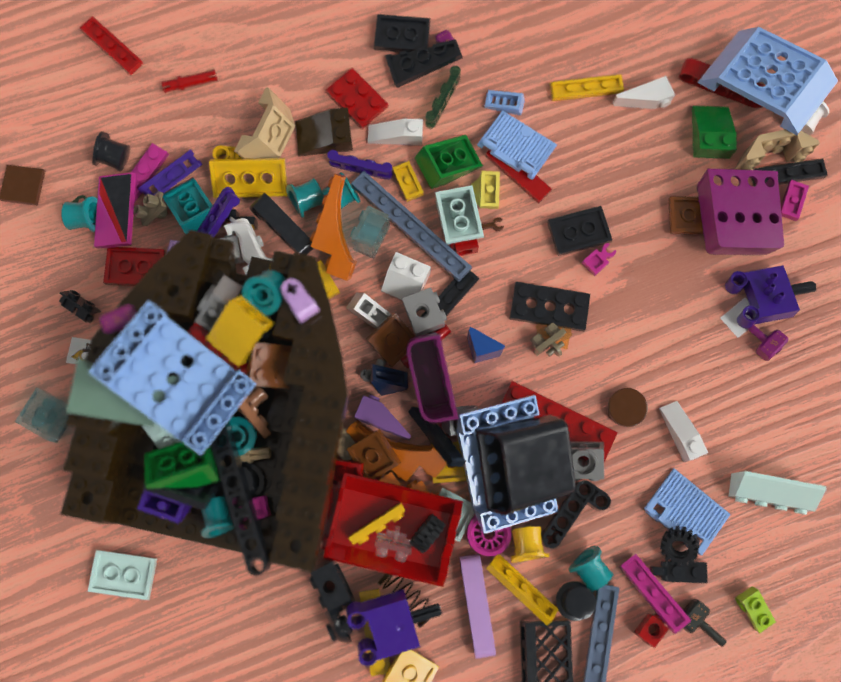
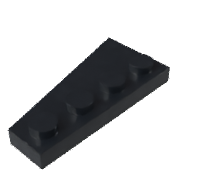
(415, 64)

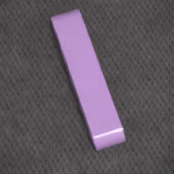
(477, 606)

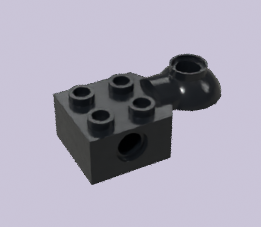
(335, 600)

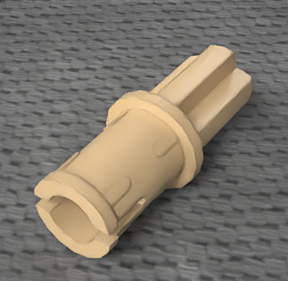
(255, 454)

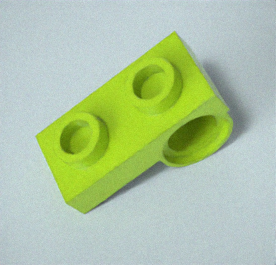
(756, 609)

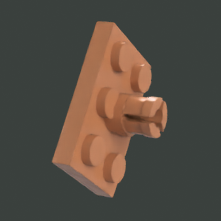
(250, 412)

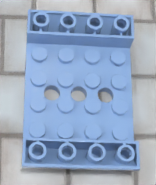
(791, 92)
(145, 356)
(484, 418)

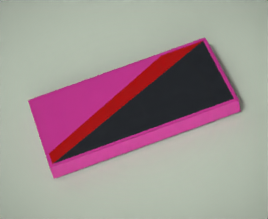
(115, 210)

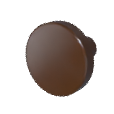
(627, 407)

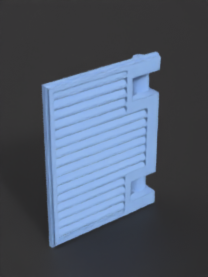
(517, 144)
(687, 507)

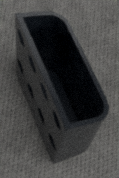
(531, 463)

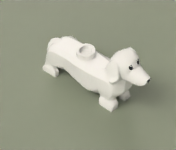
(249, 242)

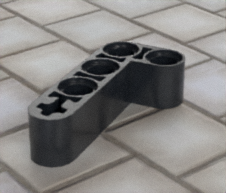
(281, 224)
(569, 516)

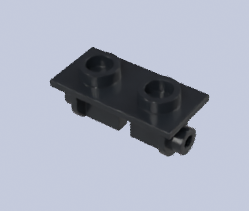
(72, 300)

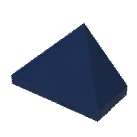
(388, 380)

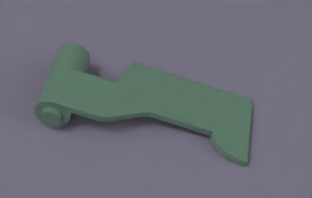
(94, 399)

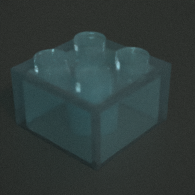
(370, 231)
(44, 415)

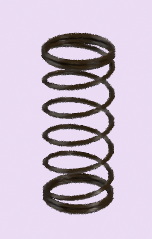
(388, 576)

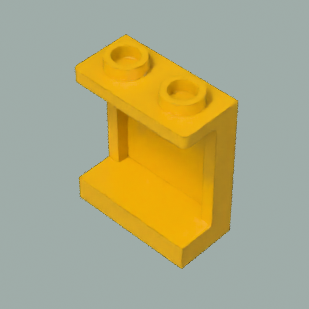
(238, 330)

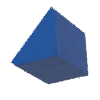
(482, 346)

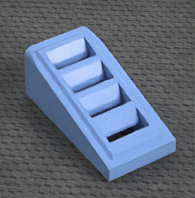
(512, 96)

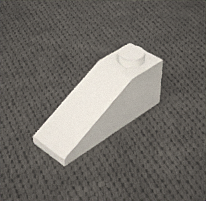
(647, 96)
(397, 132)
(368, 310)
(683, 432)

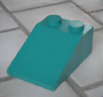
(188, 205)

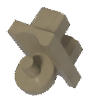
(152, 208)
(555, 334)

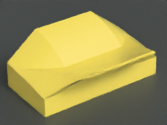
(487, 189)

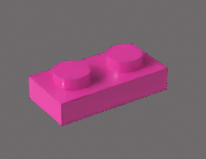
(794, 200)

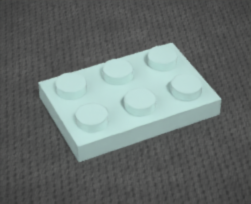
(122, 575)

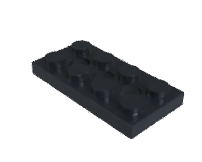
(559, 297)

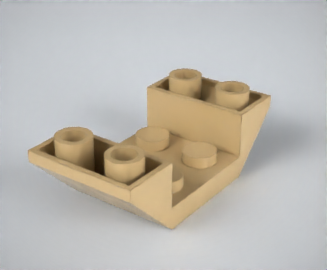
(271, 131)
(794, 147)

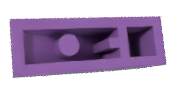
(377, 415)

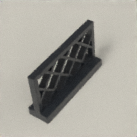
(528, 650)

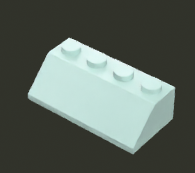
(775, 491)

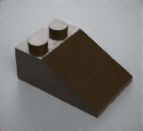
(324, 132)

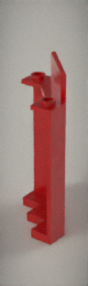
(360, 500)

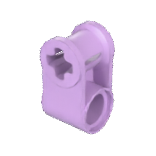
(300, 303)

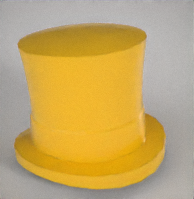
(527, 544)

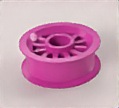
(506, 538)

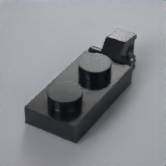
(692, 573)

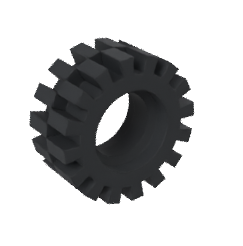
(427, 533)
(678, 556)

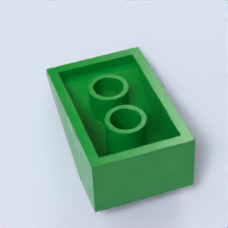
(713, 132)
(447, 161)
(179, 467)

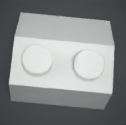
(405, 276)

